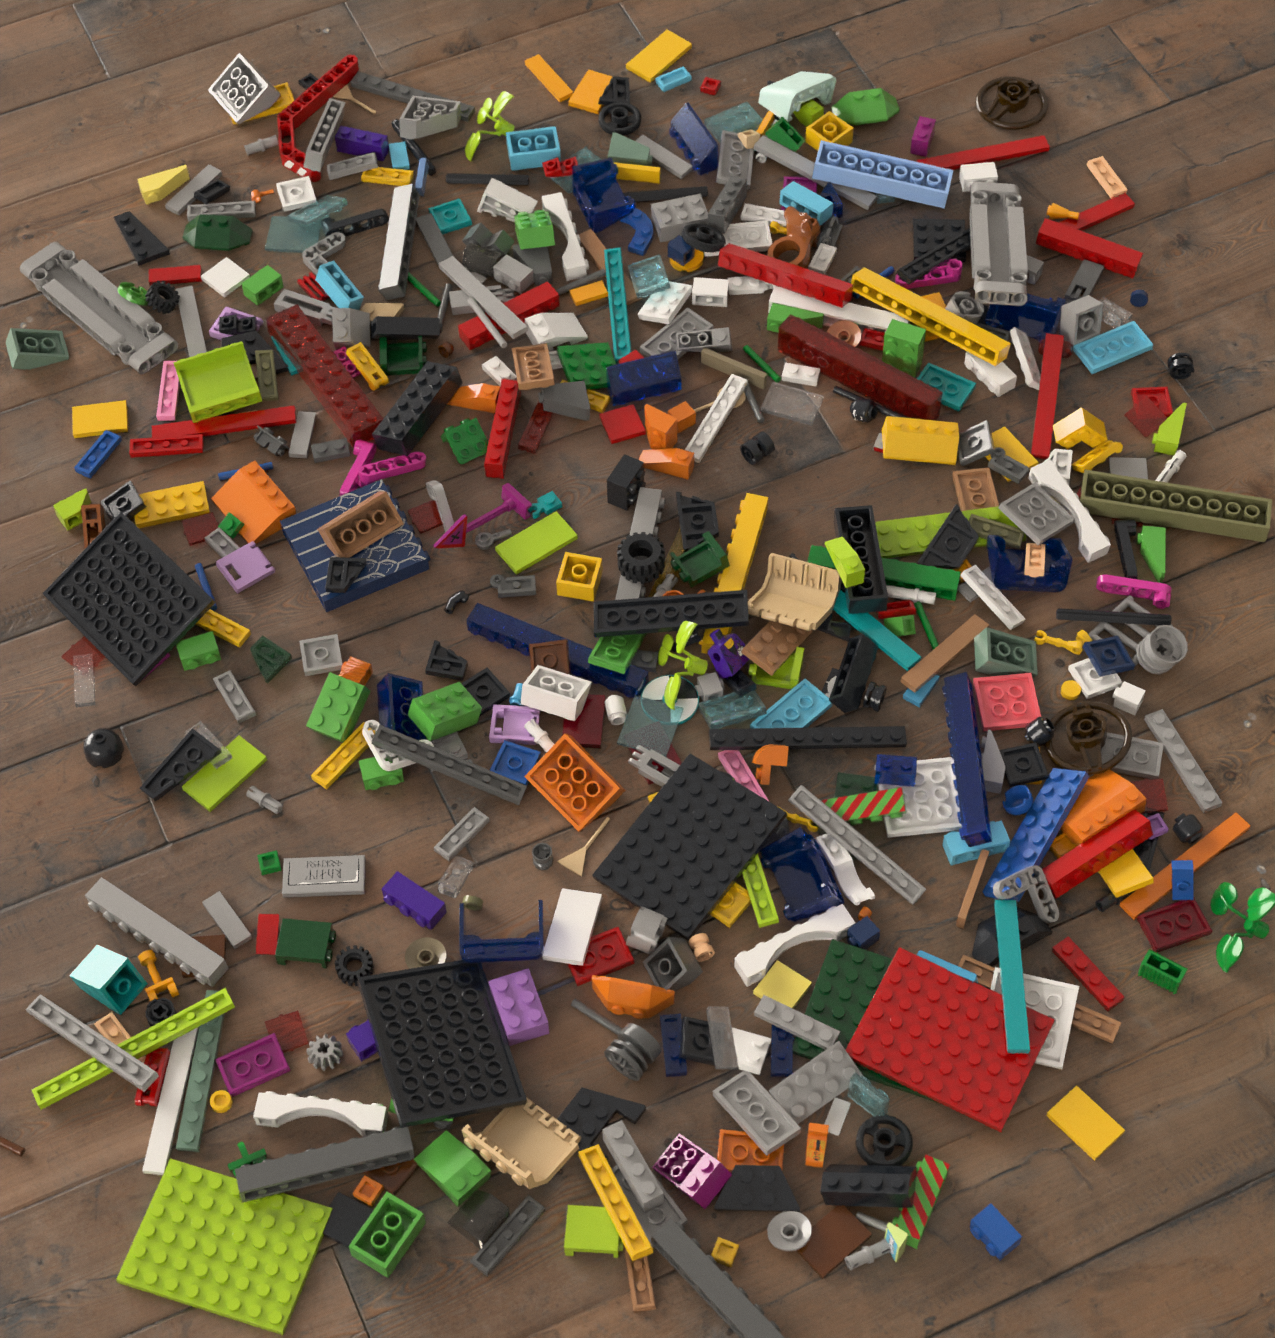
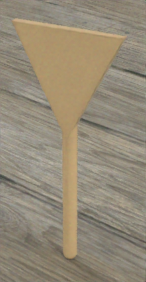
(345, 93)
(576, 860)

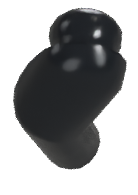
(454, 599)

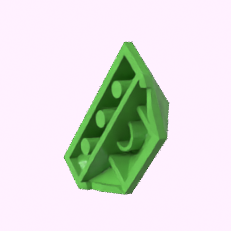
(866, 107)

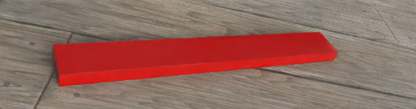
(989, 153)
(1047, 396)
(228, 423)

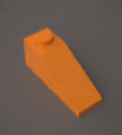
(476, 397)
(669, 461)

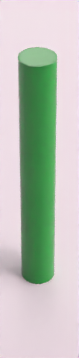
(423, 290)
(749, 351)
(926, 624)

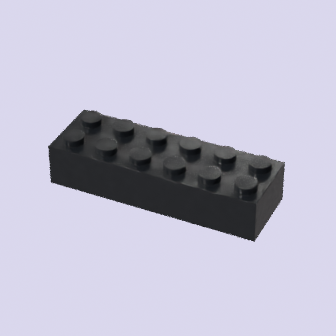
(417, 408)
(859, 530)

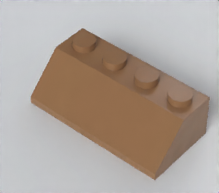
(361, 525)

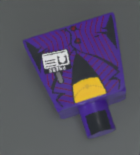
(726, 653)

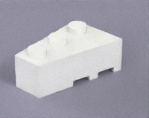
(505, 201)

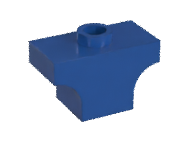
(1182, 880)

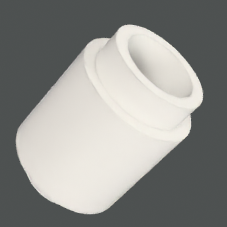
(616, 709)

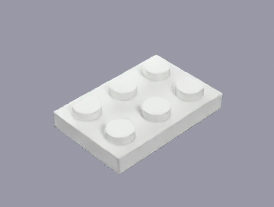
(664, 305)

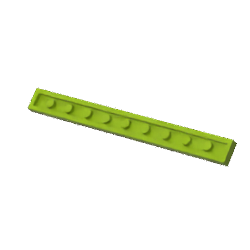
(136, 1046)

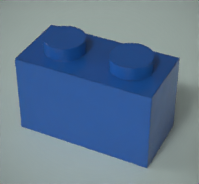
(995, 1232)

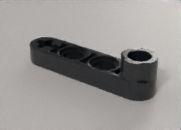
(331, 226)
(1122, 531)

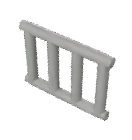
(1127, 602)

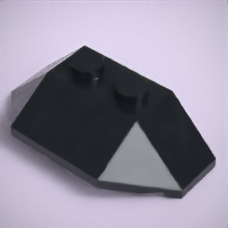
(986, 944)

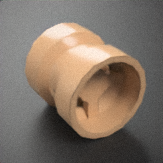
(701, 948)

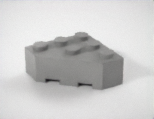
(429, 116)

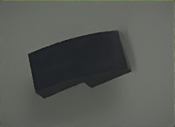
(234, 326)

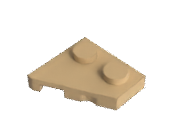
(383, 309)

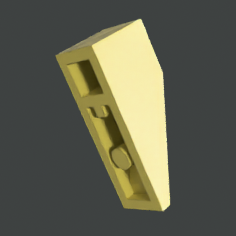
(161, 184)

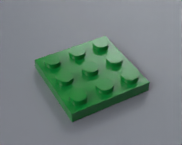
(586, 363)

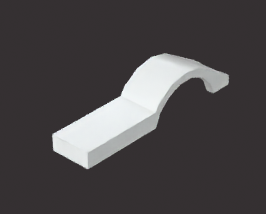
(844, 870)

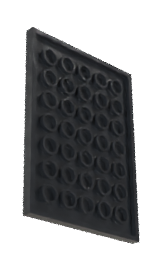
(128, 598)
(689, 845)
(440, 1042)

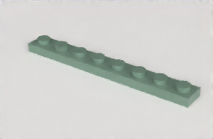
(200, 1083)

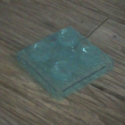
(867, 1096)

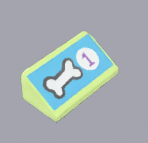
(896, 1239)

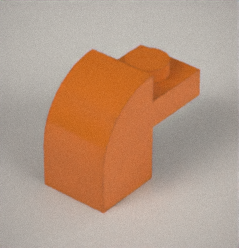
(767, 756)

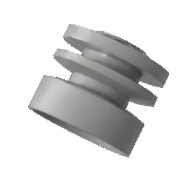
(1161, 649)

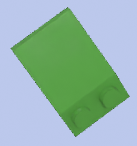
(453, 1167)

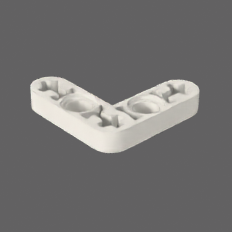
(382, 754)

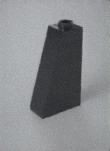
(405, 328)

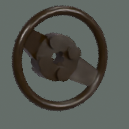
(1011, 96)
(1091, 740)

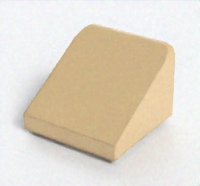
(749, 138)

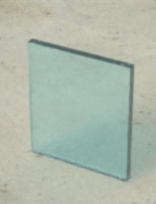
(290, 236)
(650, 725)

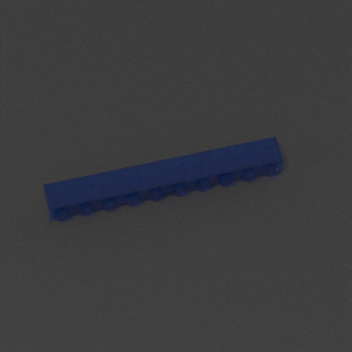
(519, 634)
(967, 760)

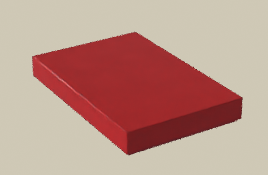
(604, 955)

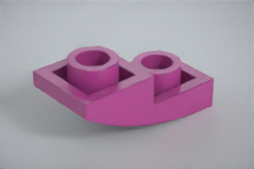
(345, 360)

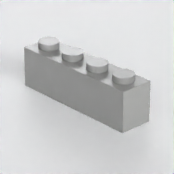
(633, 1166)

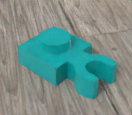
(547, 503)

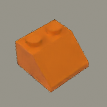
(660, 428)

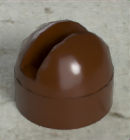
(446, 349)

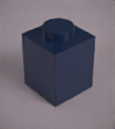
(680, 251)
(863, 934)

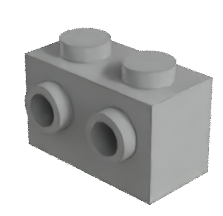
(513, 274)

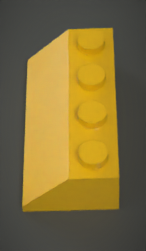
(920, 440)

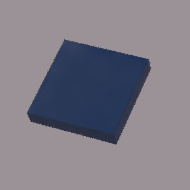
(1108, 656)

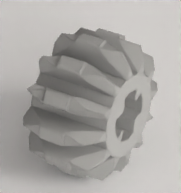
(327, 1044)

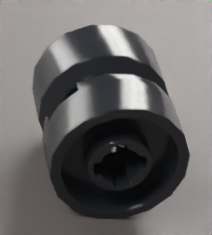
(757, 448)

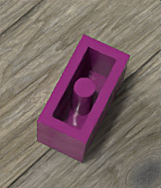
(923, 136)

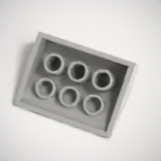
(243, 90)

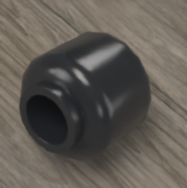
(863, 410)
(1039, 731)
(1187, 828)

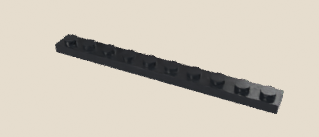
(808, 737)

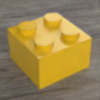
(829, 129)
(579, 576)

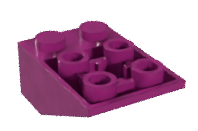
(692, 1171)

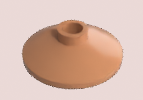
(846, 329)

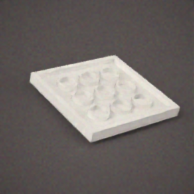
(929, 804)
(1055, 1001)

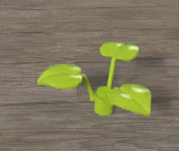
(501, 126)
(692, 664)

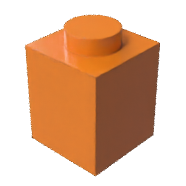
(685, 416)

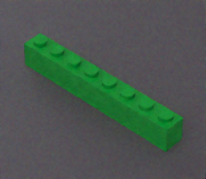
(904, 574)

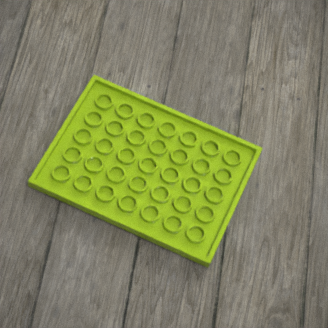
(225, 1253)

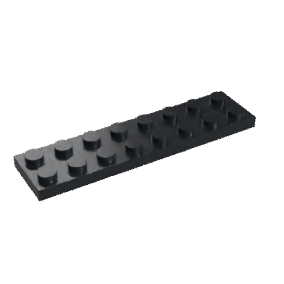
(669, 612)

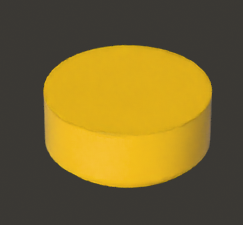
(1070, 690)
(221, 1101)

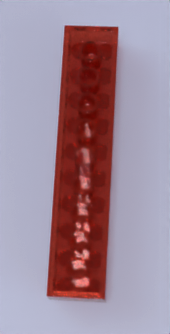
(858, 370)
(324, 374)

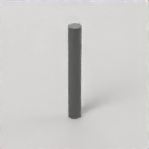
(580, 282)
(445, 299)
(754, 405)
(596, 1016)

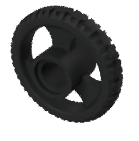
(620, 118)
(704, 237)
(871, 1127)

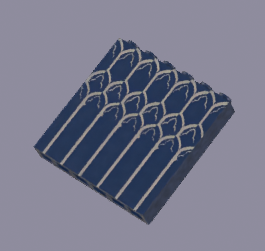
(388, 559)

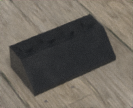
(869, 1185)

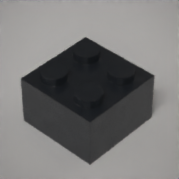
(625, 482)

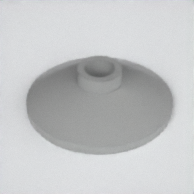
(789, 1223)

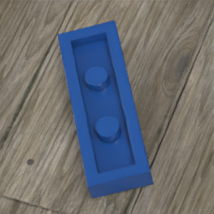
(98, 454)

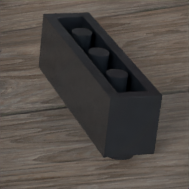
(853, 673)

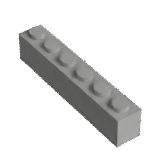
(324, 135)

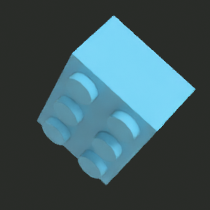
(532, 147)

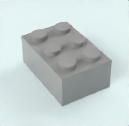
(673, 215)

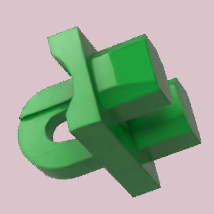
(256, 1157)

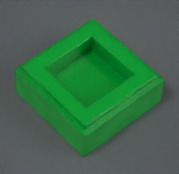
(269, 862)

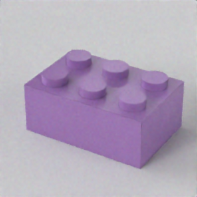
(519, 1007)

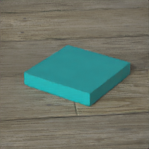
(450, 216)

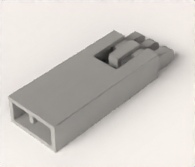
(459, 299)
(307, 304)
(650, 771)

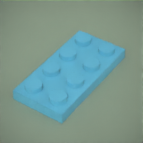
(1113, 347)
(796, 708)

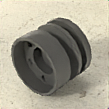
(633, 1051)

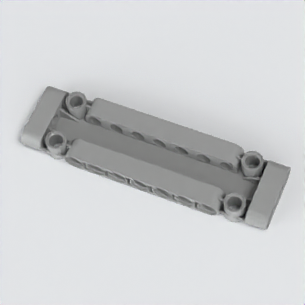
(998, 244)
(98, 307)

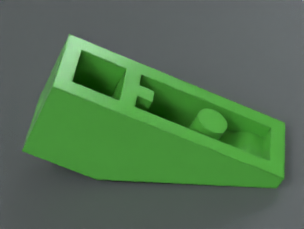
(779, 313)
(1152, 548)

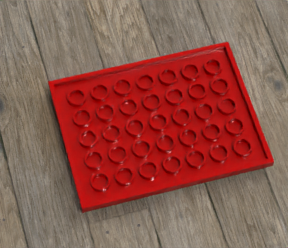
(945, 1039)

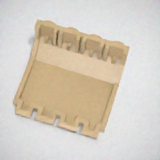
(796, 593)
(525, 1143)

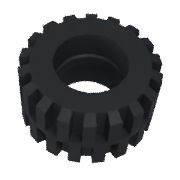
(641, 545)

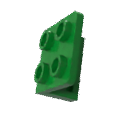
(466, 440)

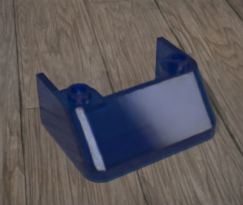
(475, 950)

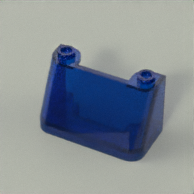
(600, 194)
(1034, 317)
(1008, 566)
(802, 875)

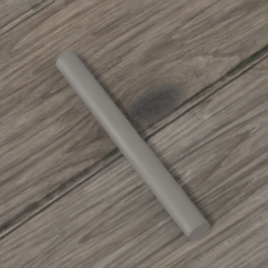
(487, 322)

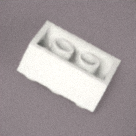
(555, 692)

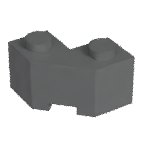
(481, 236)

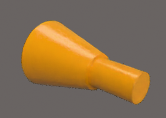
(1059, 212)

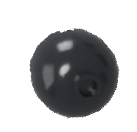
(103, 748)

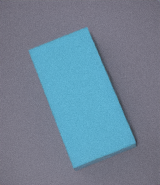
(673, 79)
(399, 156)

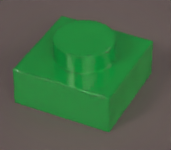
(231, 525)

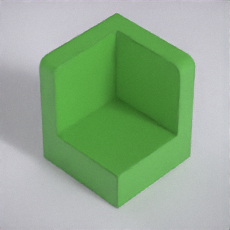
(901, 625)

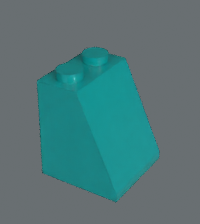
(109, 978)

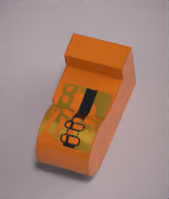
(816, 1144)

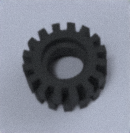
(161, 289)
(348, 956)

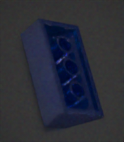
(694, 140)
(643, 378)
(394, 702)

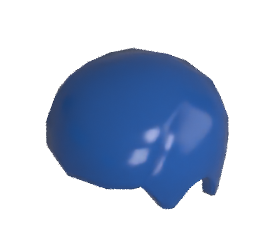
(1018, 800)

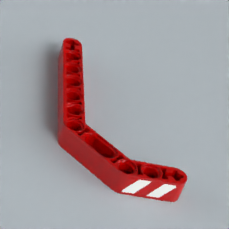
(307, 105)

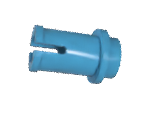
(515, 700)

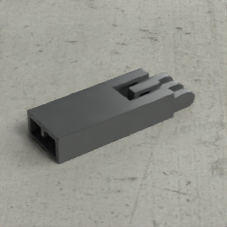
(1086, 277)

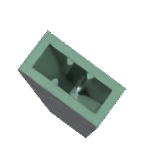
(629, 151)

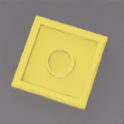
(783, 985)

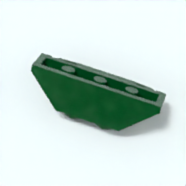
(217, 232)

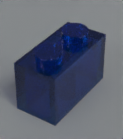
(895, 770)

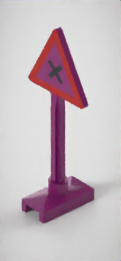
(456, 534)

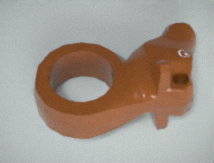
(800, 236)

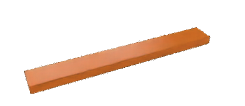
(1200, 853)

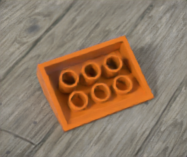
(255, 502)
(574, 782)
(1100, 804)

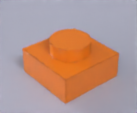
(368, 1191)

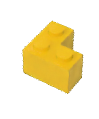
(1080, 427)

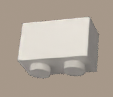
(977, 173)
(710, 292)

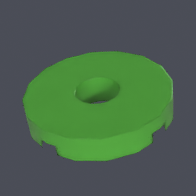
(133, 294)

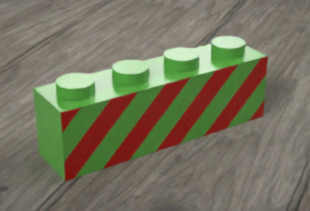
(869, 806)
(929, 1182)

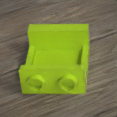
(785, 677)
(591, 1231)

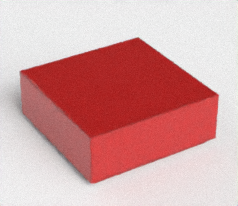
(710, 86)

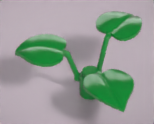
(1259, 903)

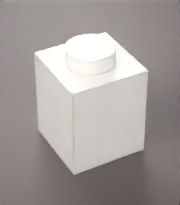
(1128, 698)

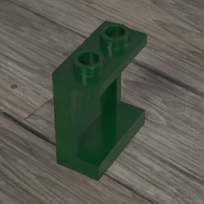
(402, 357)
(700, 561)
(305, 942)

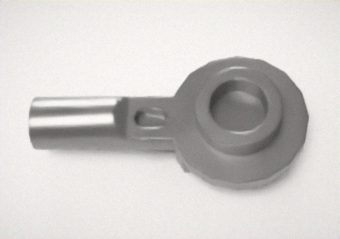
(485, 540)

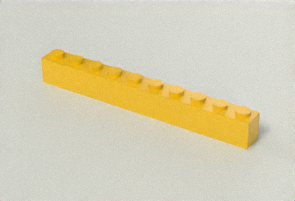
(930, 316)
(740, 553)

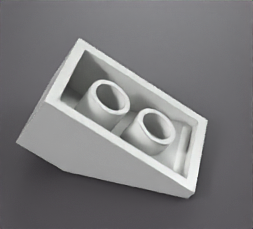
(554, 329)

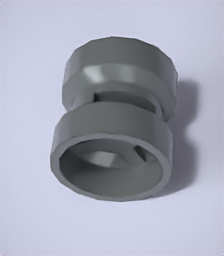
(542, 856)

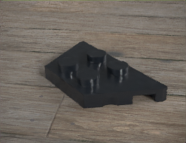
(695, 519)
(951, 543)
(757, 1190)

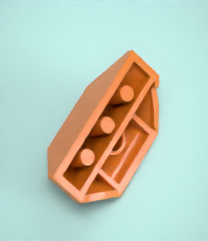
(632, 997)

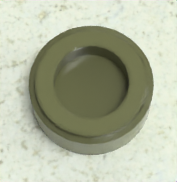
(472, 903)

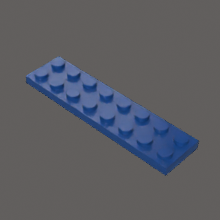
(1039, 826)

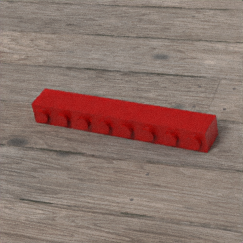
(785, 275)

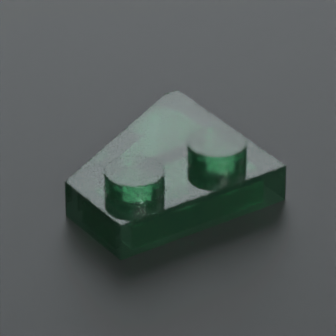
(269, 657)

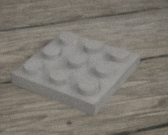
(1036, 513)

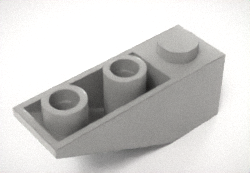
(714, 339)
(992, 764)

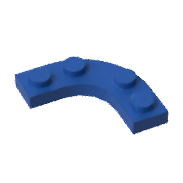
(643, 231)

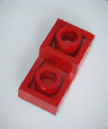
(555, 168)
(267, 934)

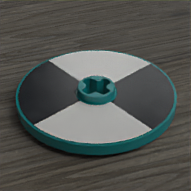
(686, 698)

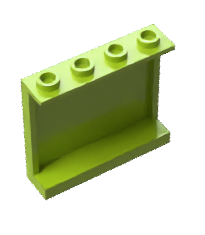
(217, 381)

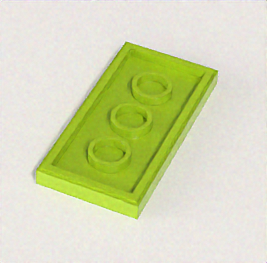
(536, 542)
(213, 785)

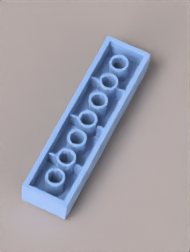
(882, 174)

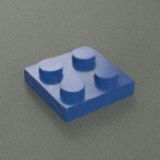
(515, 761)

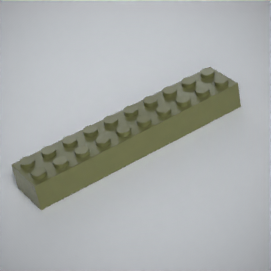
(1176, 505)

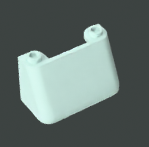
(789, 93)

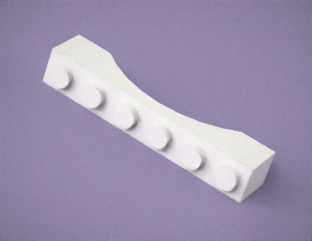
(573, 259)
(1091, 539)
(755, 963)
(277, 1110)

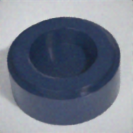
(1139, 298)

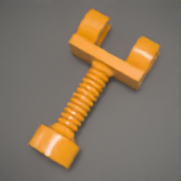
(147, 959)

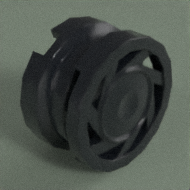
(1180, 366)
(874, 696)
(159, 1010)

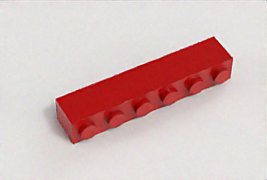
(1089, 247)
(535, 301)
(502, 429)
(1097, 852)

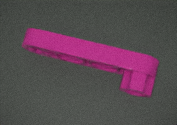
(953, 273)
(365, 453)
(368, 475)
(1158, 592)

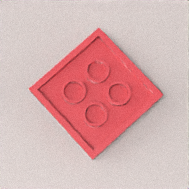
(1006, 701)

